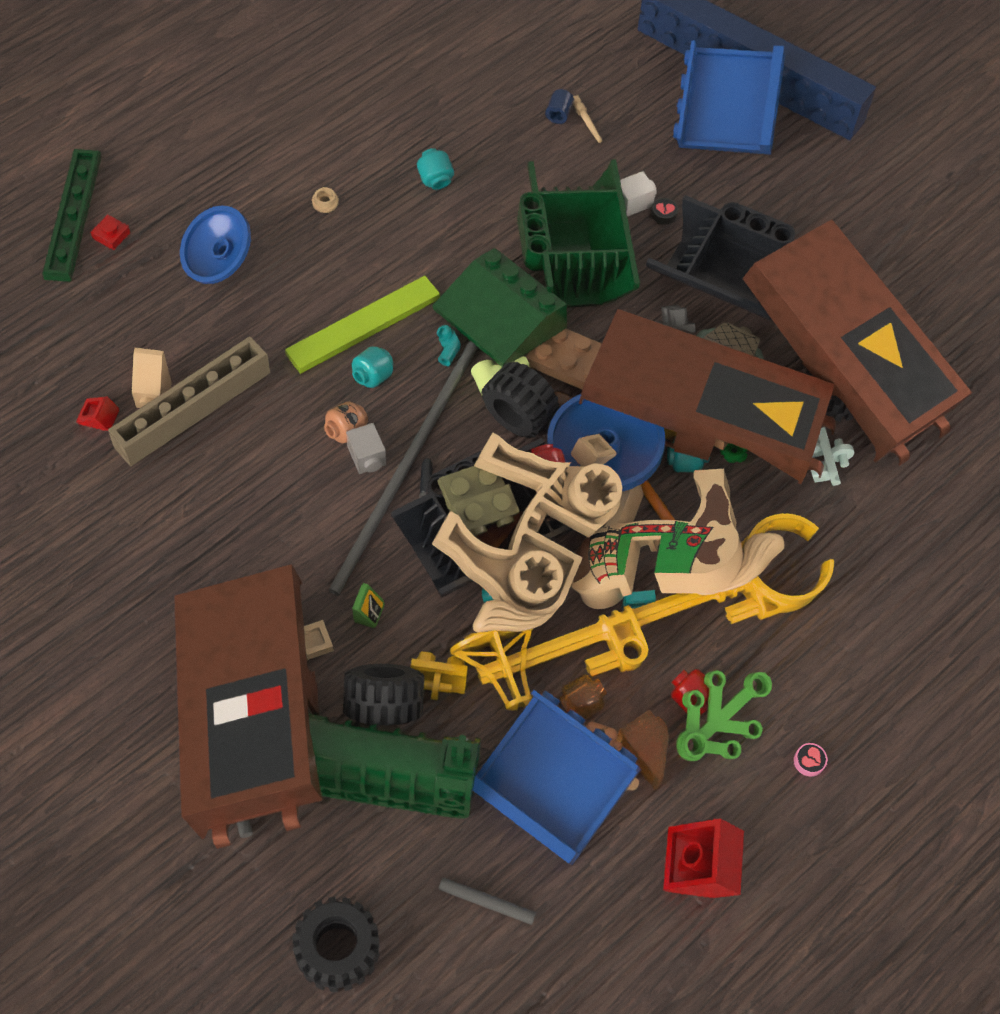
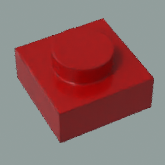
(110, 232)

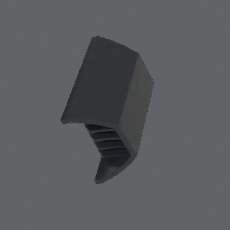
(722, 248)
(424, 517)

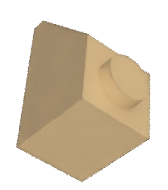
(149, 375)

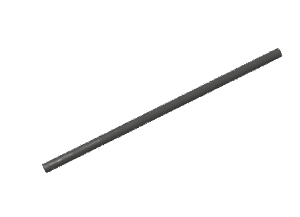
(402, 470)

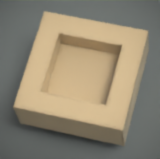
(317, 640)

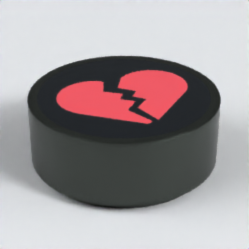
(664, 211)

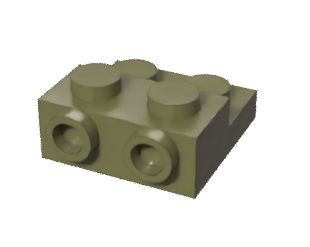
(479, 499)

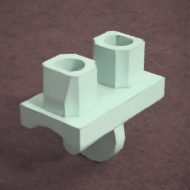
(839, 453)

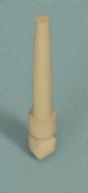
(581, 110)

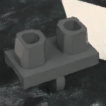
(676, 318)

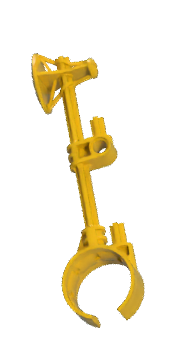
(623, 627)

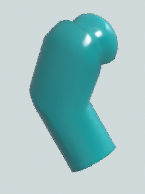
(450, 344)

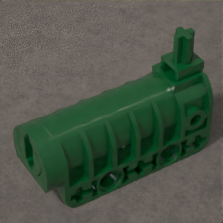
(395, 767)

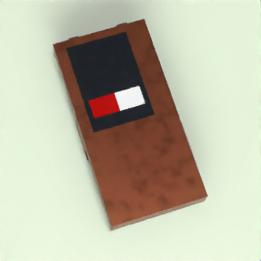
(244, 703)

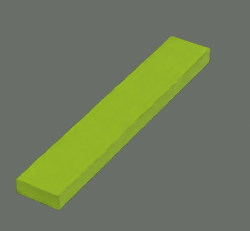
(362, 324)

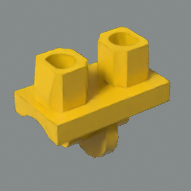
(441, 676)

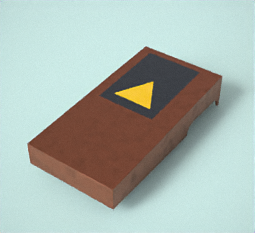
(857, 338)

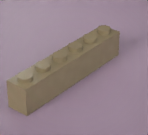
(189, 401)

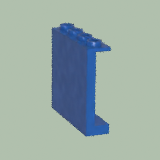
(729, 99)
(556, 776)

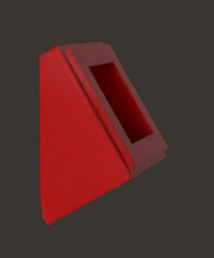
(98, 413)

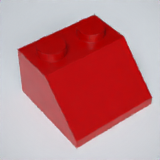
(704, 859)

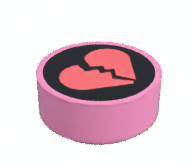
(810, 759)

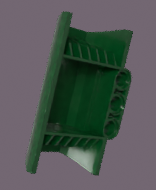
(579, 240)

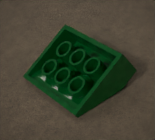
(502, 308)

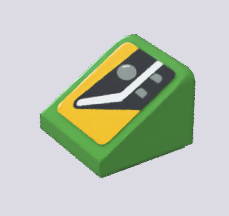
(367, 607)

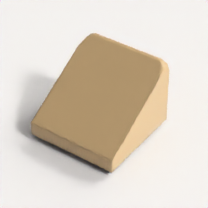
(592, 450)

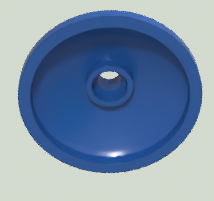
(215, 244)

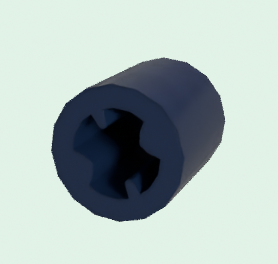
(559, 106)

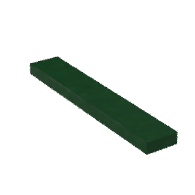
(72, 215)

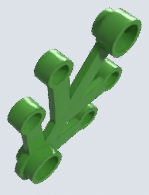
(719, 717)

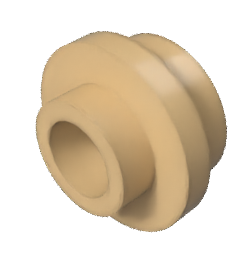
(325, 200)

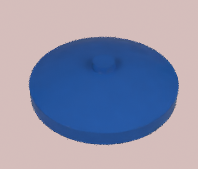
(636, 441)

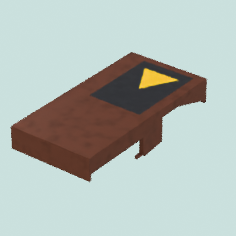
(710, 394)

